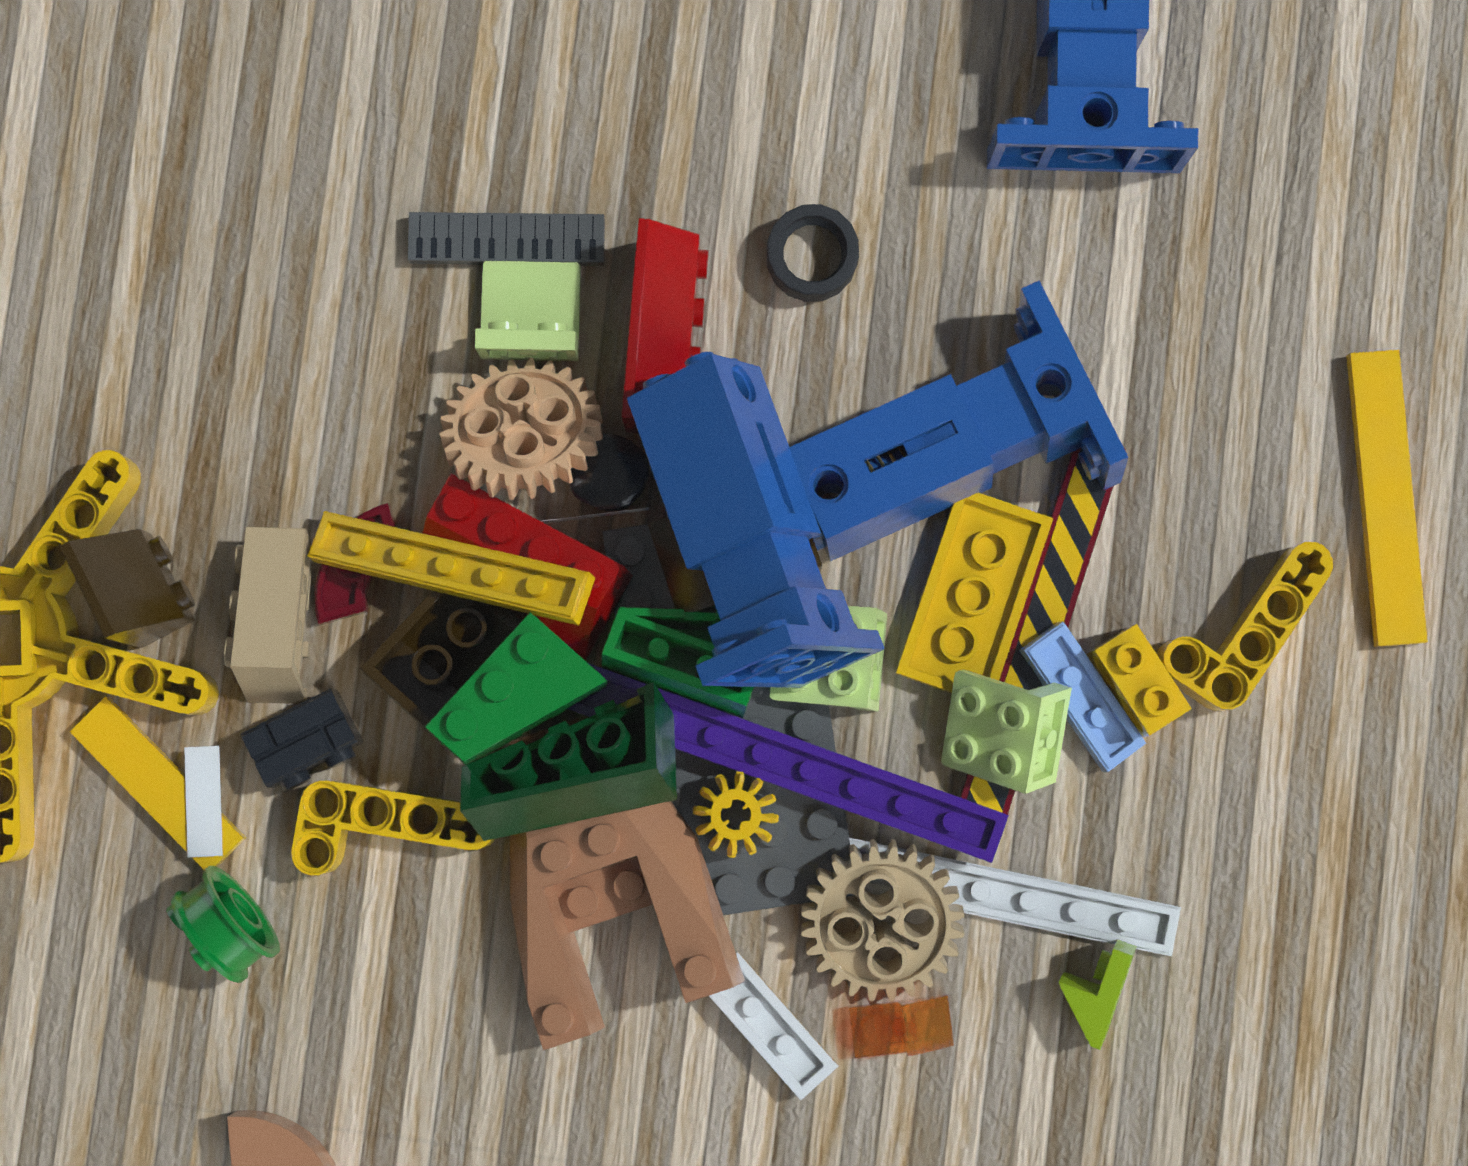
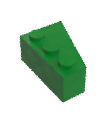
(665, 649)
(514, 691)

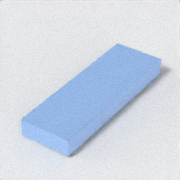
(1092, 706)

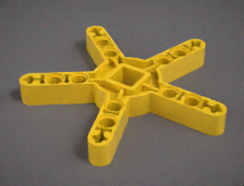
(52, 643)

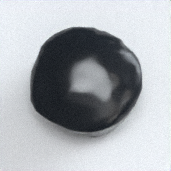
(613, 476)

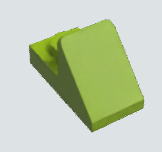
(1096, 1003)

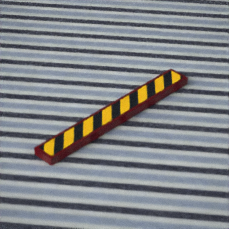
(1052, 594)

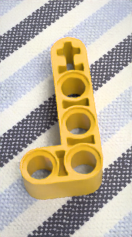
(1254, 621)
(351, 817)

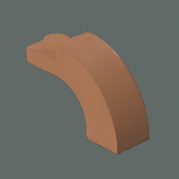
(272, 1140)

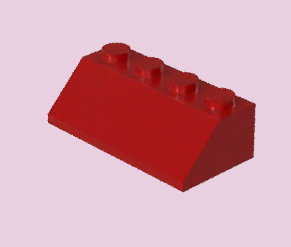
(662, 306)
(493, 524)

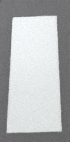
(203, 801)

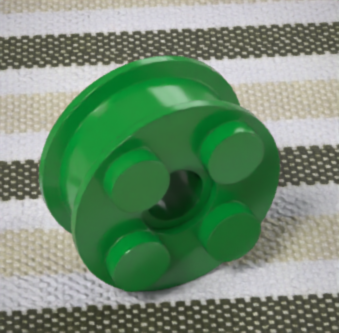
(223, 925)

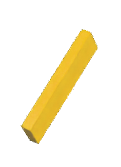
(145, 773)

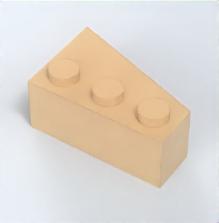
(270, 614)

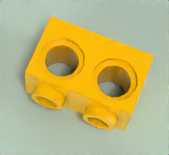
(1139, 680)

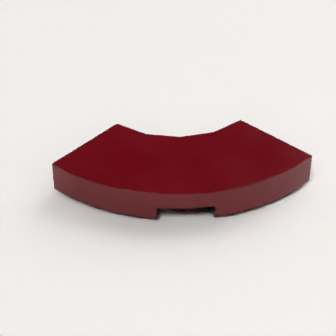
(344, 592)

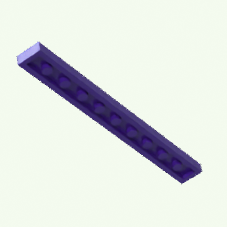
(818, 772)

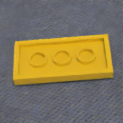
(974, 591)

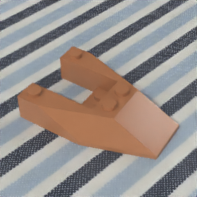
(599, 871)

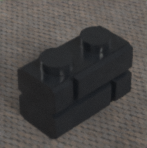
(302, 740)

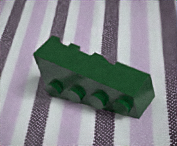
(576, 771)

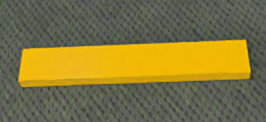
(1386, 498)
(452, 567)

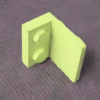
(530, 311)
(851, 686)
(1005, 731)

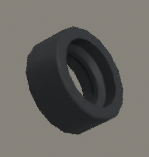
(808, 216)

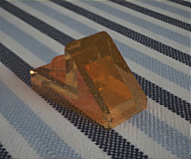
(901, 1026)

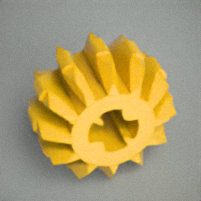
(746, 827)

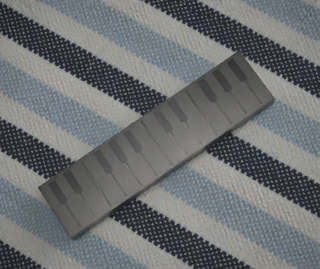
(505, 237)

